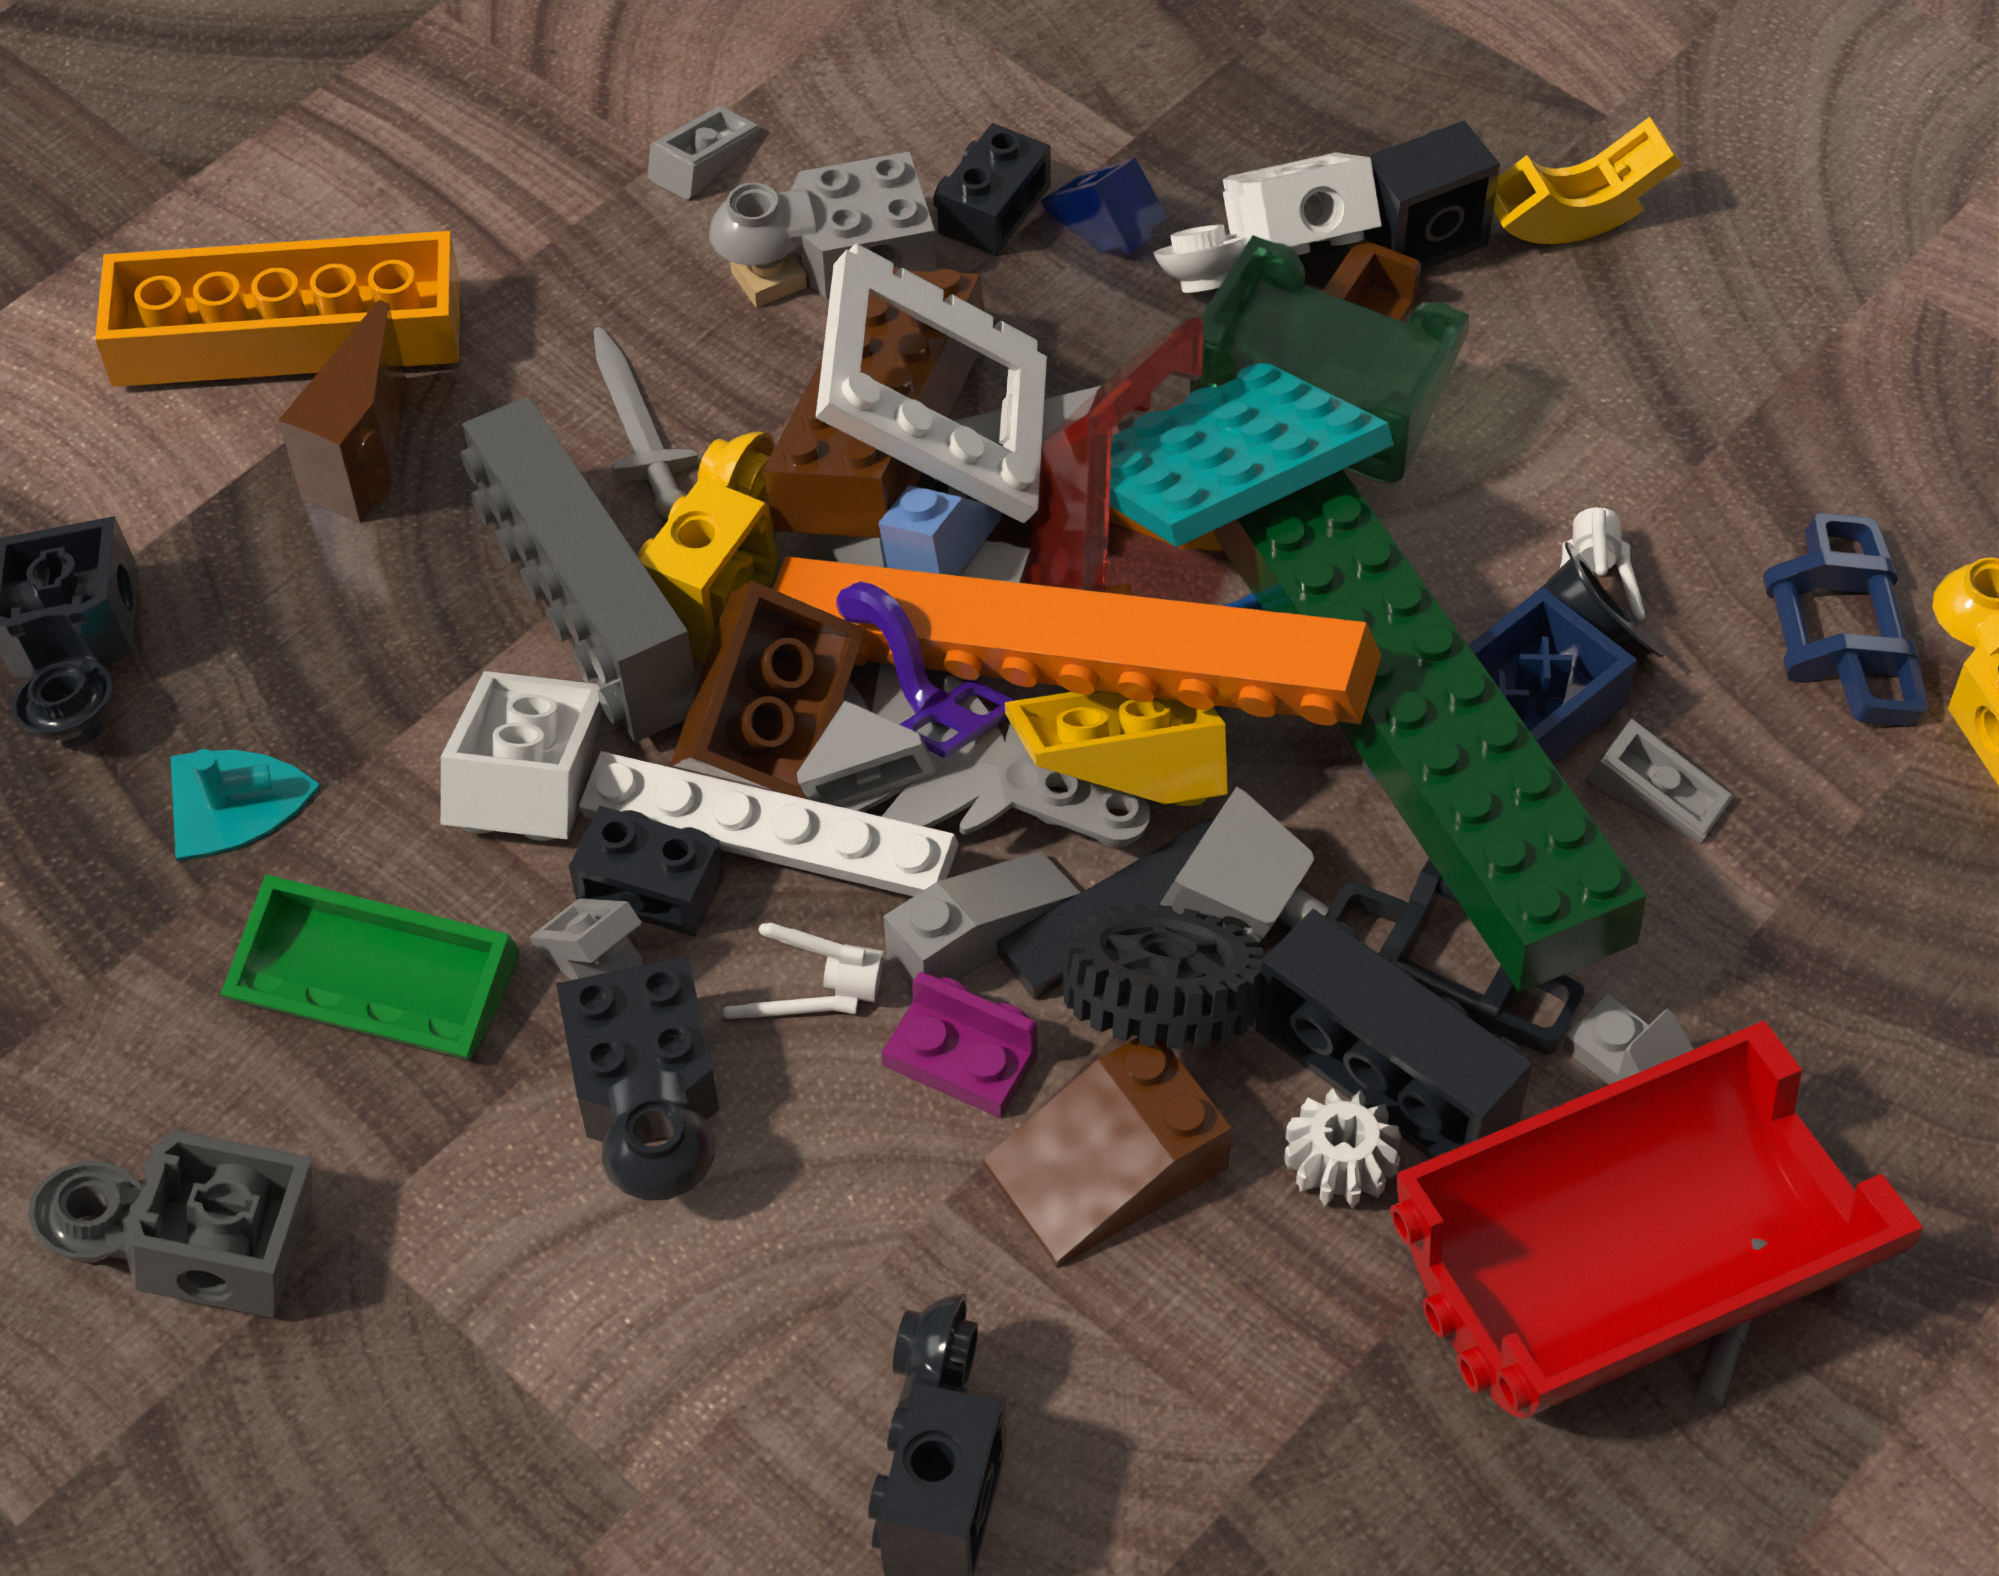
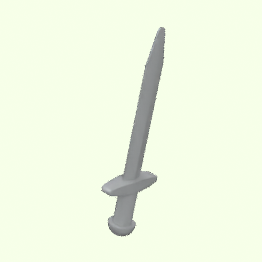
(650, 458)

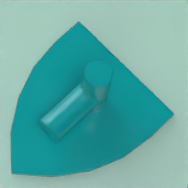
(232, 799)

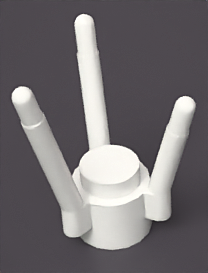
(1600, 543)
(849, 970)

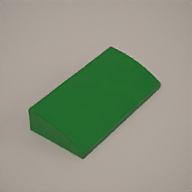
(371, 967)

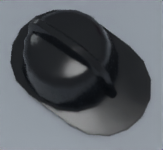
(1583, 593)

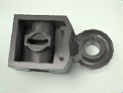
(204, 1228)

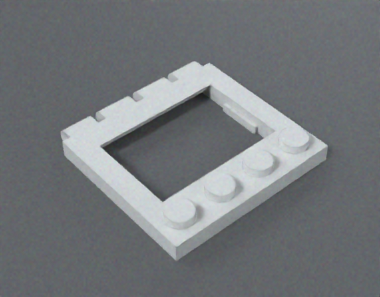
(905, 428)

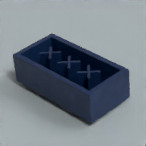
(1554, 672)

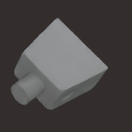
(1246, 871)

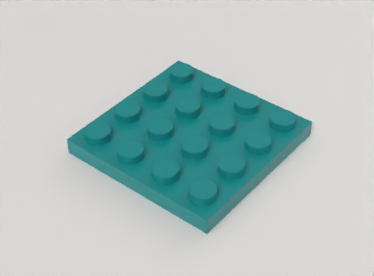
(1235, 451)

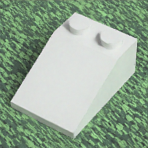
(520, 756)

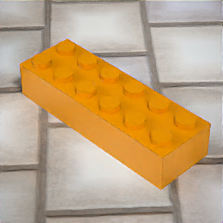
(272, 306)

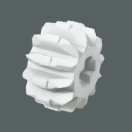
(1342, 1148)

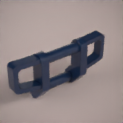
(1844, 652)

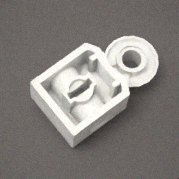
(1271, 207)

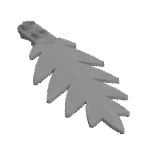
(994, 779)

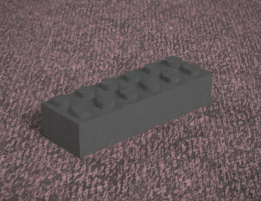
(580, 569)

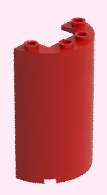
(1634, 1221)

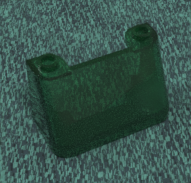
(1333, 344)

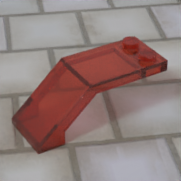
(1076, 464)

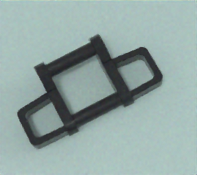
(1485, 1009)

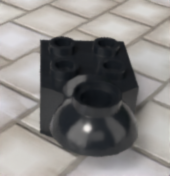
(63, 621)
(643, 1075)
(944, 1448)

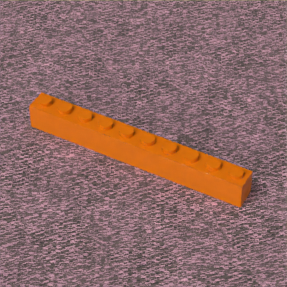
(1113, 641)

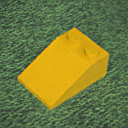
(1126, 744)

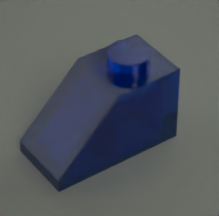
(1108, 206)

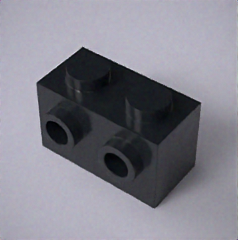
(993, 188)
(655, 867)

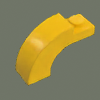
(1585, 198)

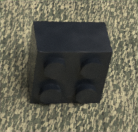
(1435, 195)

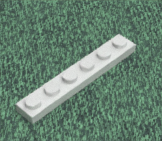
(776, 825)

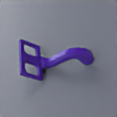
(872, 605)

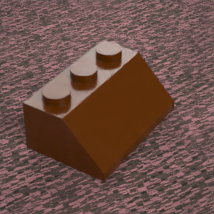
(766, 690)

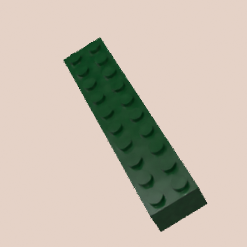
(1447, 740)

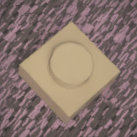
(770, 281)

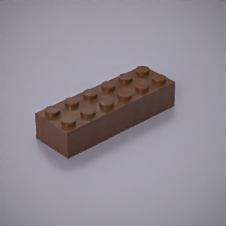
(837, 484)

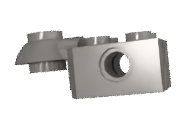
(827, 212)

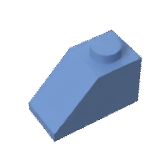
(934, 531)

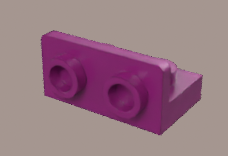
(963, 1044)

